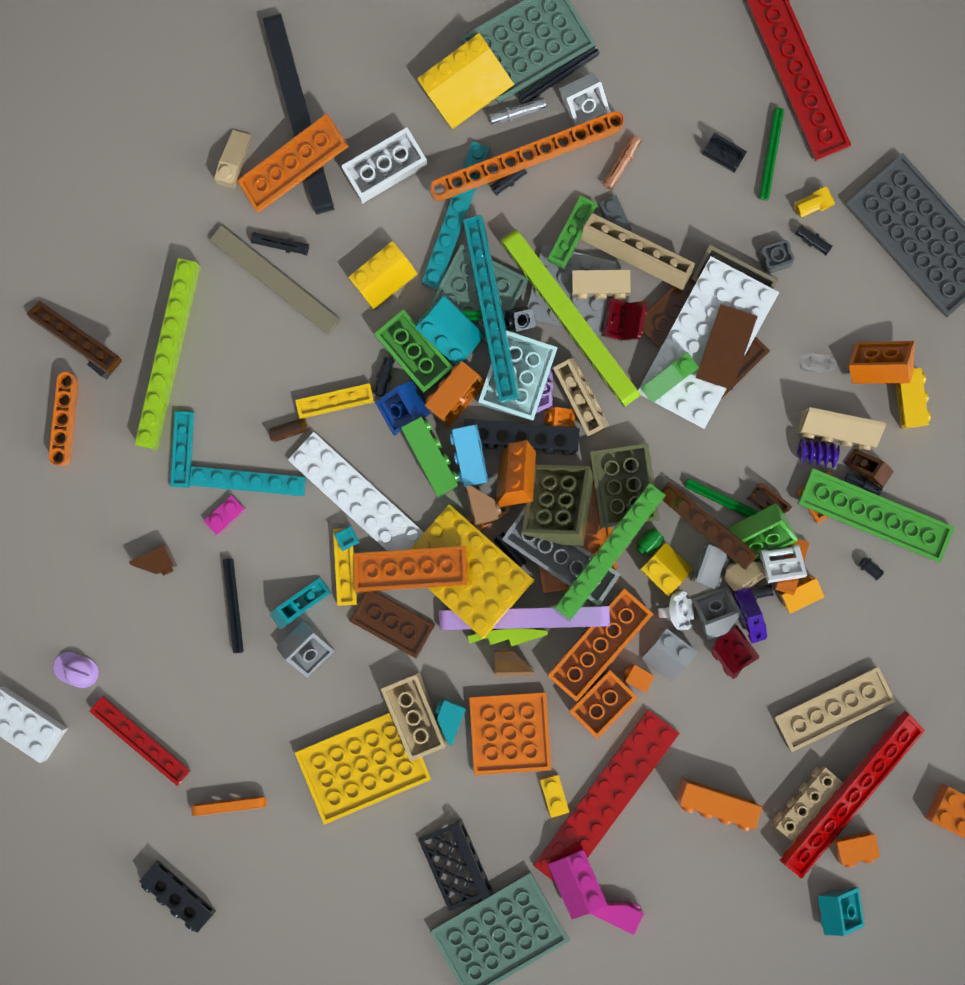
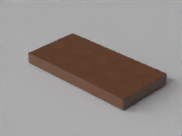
(726, 347)
(392, 623)

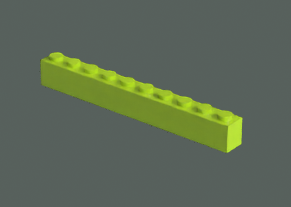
(167, 354)

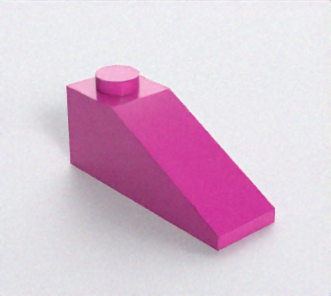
(621, 915)

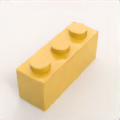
(912, 401)

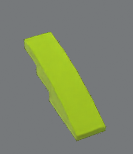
(515, 635)

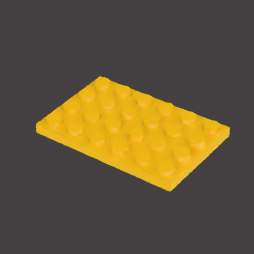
(492, 575)
(359, 768)

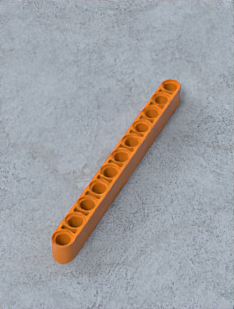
(533, 149)

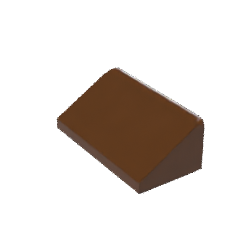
(288, 430)

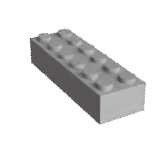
(559, 560)

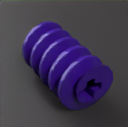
(818, 452)

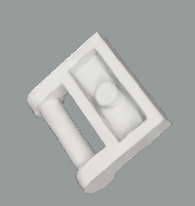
(786, 568)

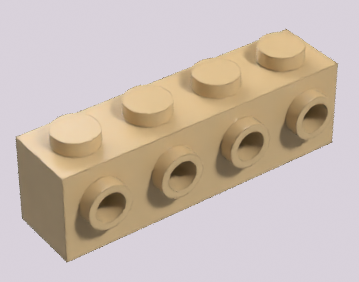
(807, 803)

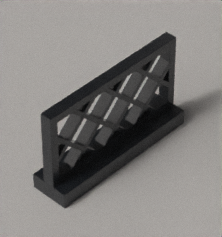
(470, 857)

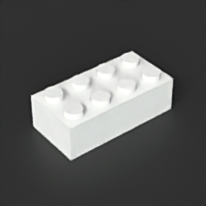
(384, 165)
(28, 726)

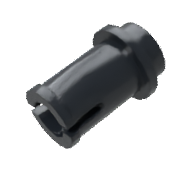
(872, 569)

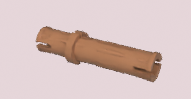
(625, 156)

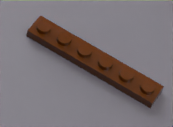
(74, 337)
(708, 526)

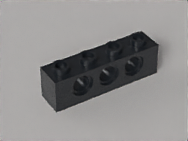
(188, 897)

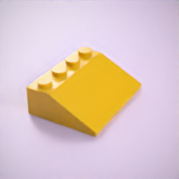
(465, 81)

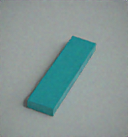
(182, 448)

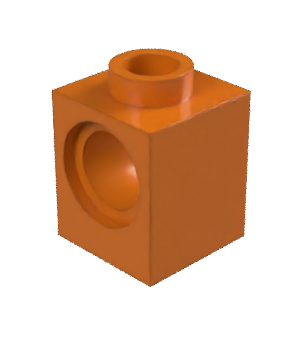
(638, 677)

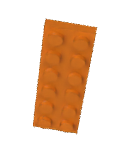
(292, 163)
(411, 569)

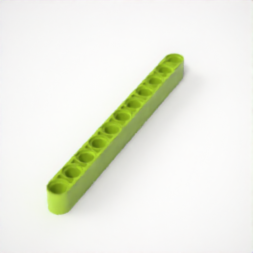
(570, 317)

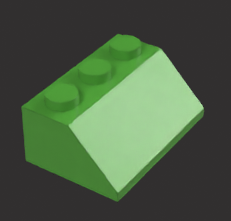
(765, 530)

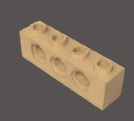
(581, 396)

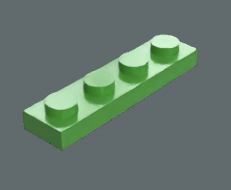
(571, 232)

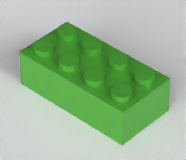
(413, 352)
(429, 456)

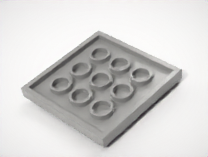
(591, 308)

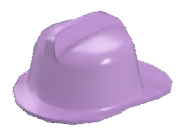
(75, 670)

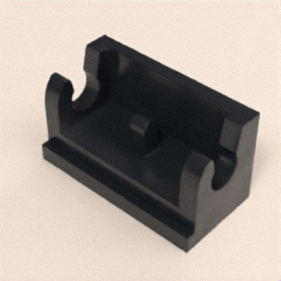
(724, 152)

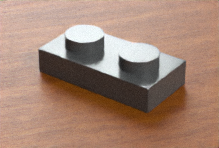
(614, 212)

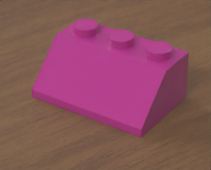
(577, 884)

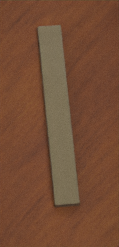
(274, 280)

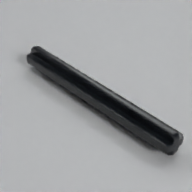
(558, 75)
(233, 606)

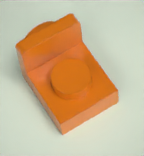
(559, 417)

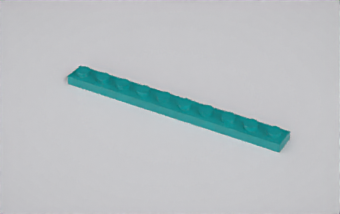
(491, 309)

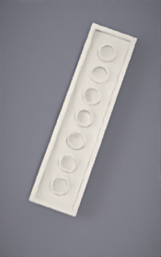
(355, 495)

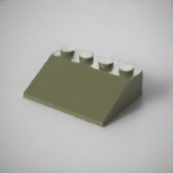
(619, 479)
(559, 504)

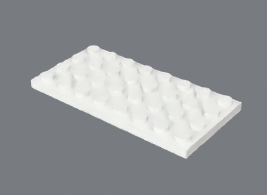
(690, 333)

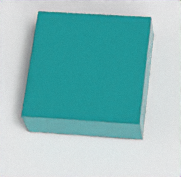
(346, 538)

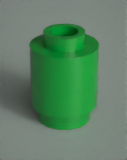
(649, 542)

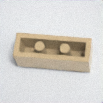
(600, 284)

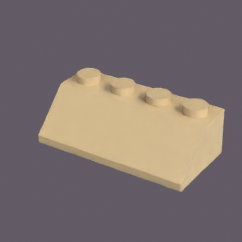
(840, 428)
(414, 716)

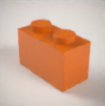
(856, 849)

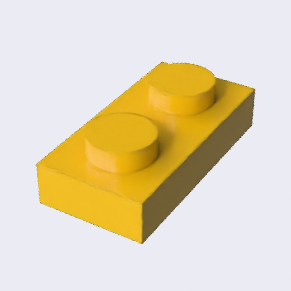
(554, 795)

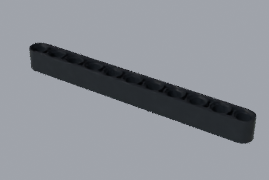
(295, 104)

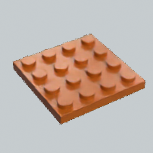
(510, 733)

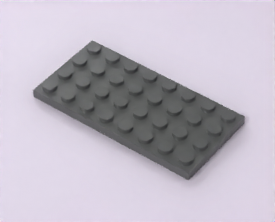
(916, 231)

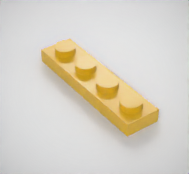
(334, 401)
(344, 574)

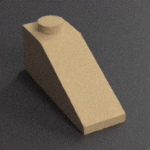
(232, 160)

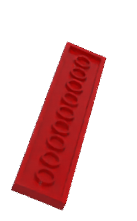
(799, 77)
(610, 791)
(852, 794)

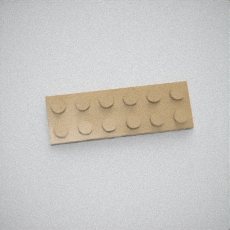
(834, 709)

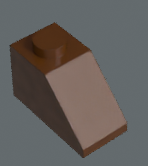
(869, 467)
(156, 561)

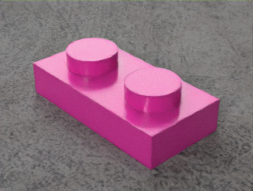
(224, 515)

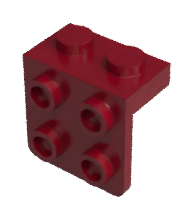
(624, 320)
(734, 652)

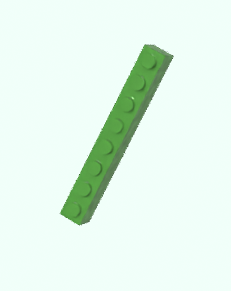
(609, 552)

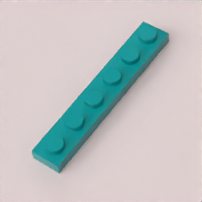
(247, 481)

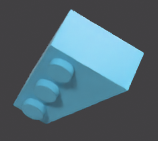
(469, 455)

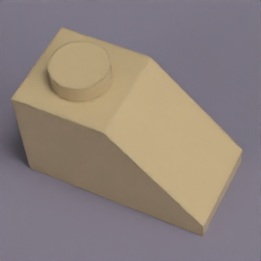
(739, 578)

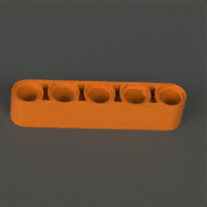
(60, 410)

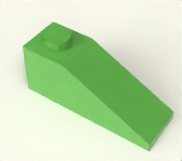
(670, 377)

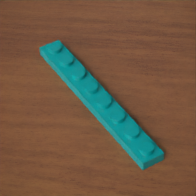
(453, 223)

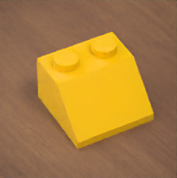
(666, 569)

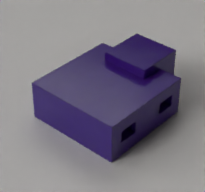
(751, 615)

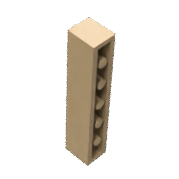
(637, 251)

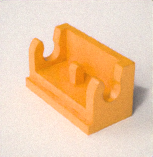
(806, 593)

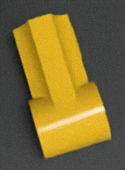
(817, 201)

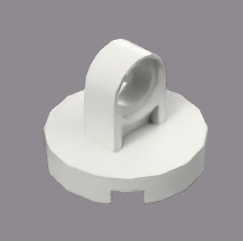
(680, 611)

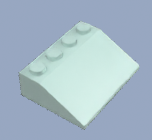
(531, 367)

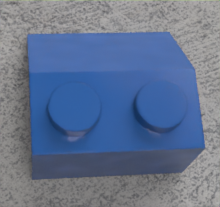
(402, 406)

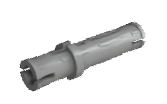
(511, 113)

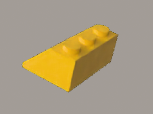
(383, 275)

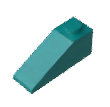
(299, 603)

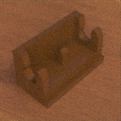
(764, 497)

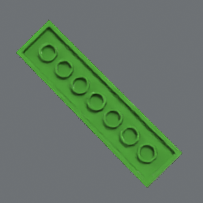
(875, 515)

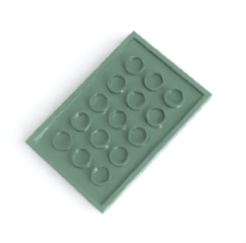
(534, 40)
(500, 934)

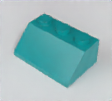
(449, 330)

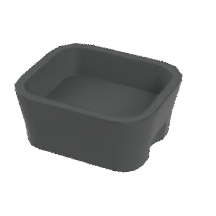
(776, 256)

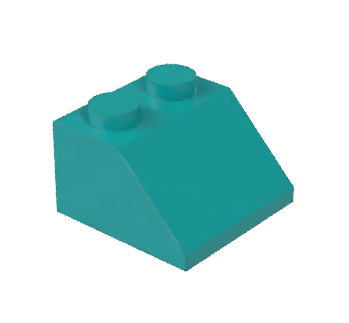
(449, 717)
(841, 911)

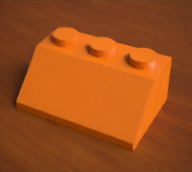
(882, 362)
(454, 394)
(516, 474)

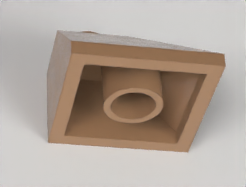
(481, 506)
(510, 664)

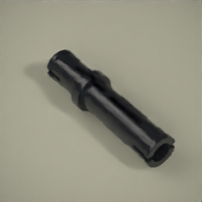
(258, 238)

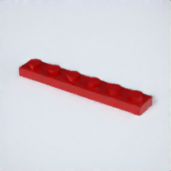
(139, 740)

